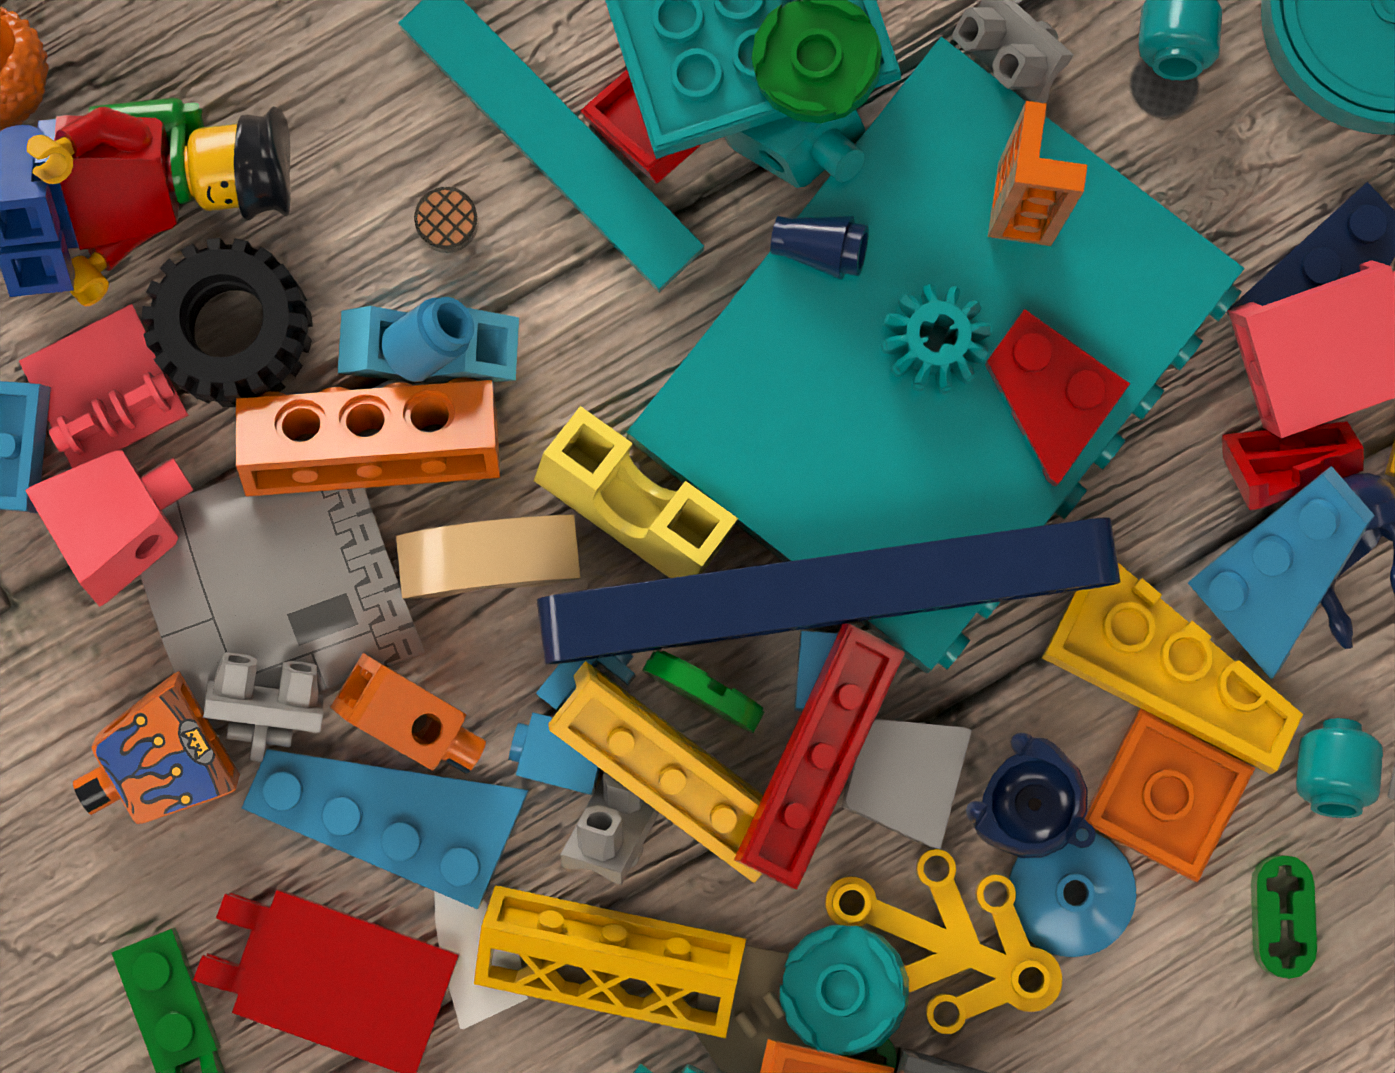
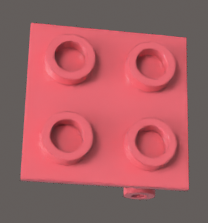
(104, 388)

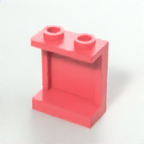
(1320, 350)

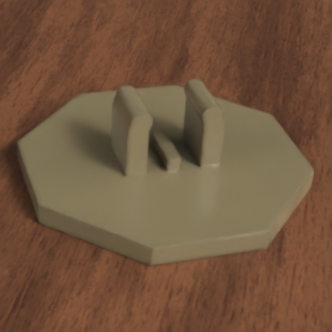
(754, 1014)

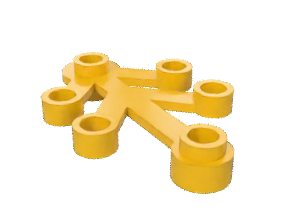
(958, 944)

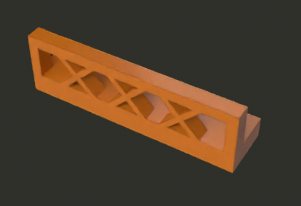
(1033, 192)

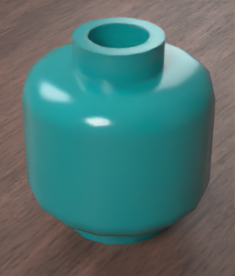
(1180, 36)
(1339, 769)

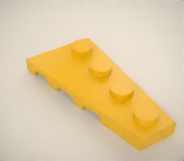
(1169, 667)

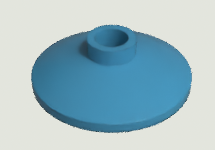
(1083, 927)

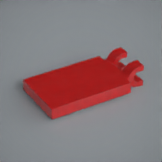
(333, 979)

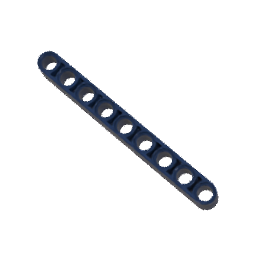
(828, 590)

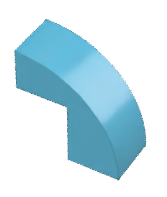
(488, 356)

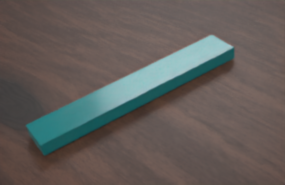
(553, 139)

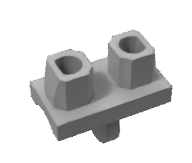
(1014, 46)
(264, 713)
(609, 832)

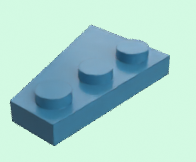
(1283, 567)

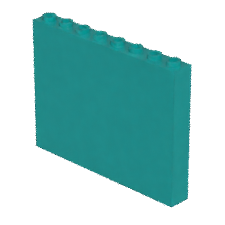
(796, 407)

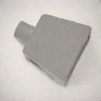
(908, 778)

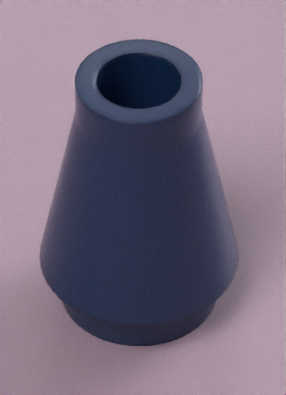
(822, 243)

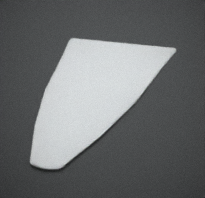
(459, 931)

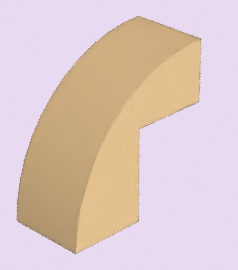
(488, 556)

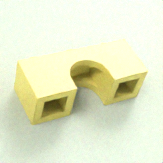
(595, 476)

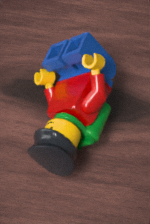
(119, 181)

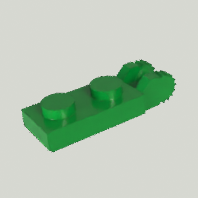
(168, 1003)

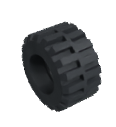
(196, 281)

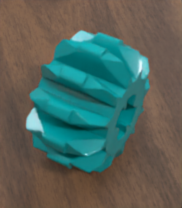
(922, 319)

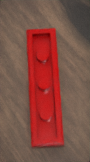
(819, 756)

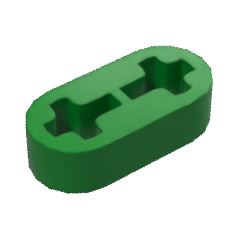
(1299, 916)

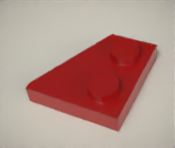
(1053, 391)
(1278, 468)

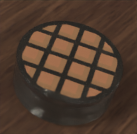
(446, 219)

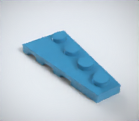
(402, 821)

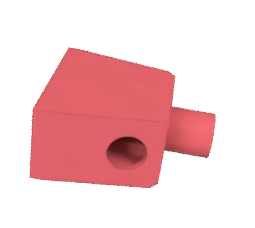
(110, 519)

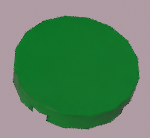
(817, 59)
(703, 690)

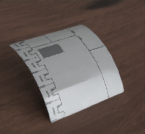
(278, 584)

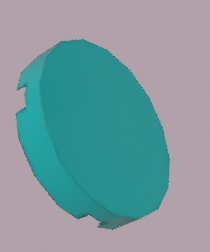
(844, 990)

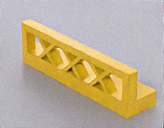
(658, 764)
(610, 950)

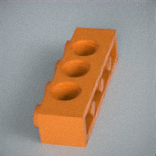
(394, 456)

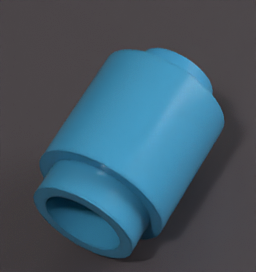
(428, 338)

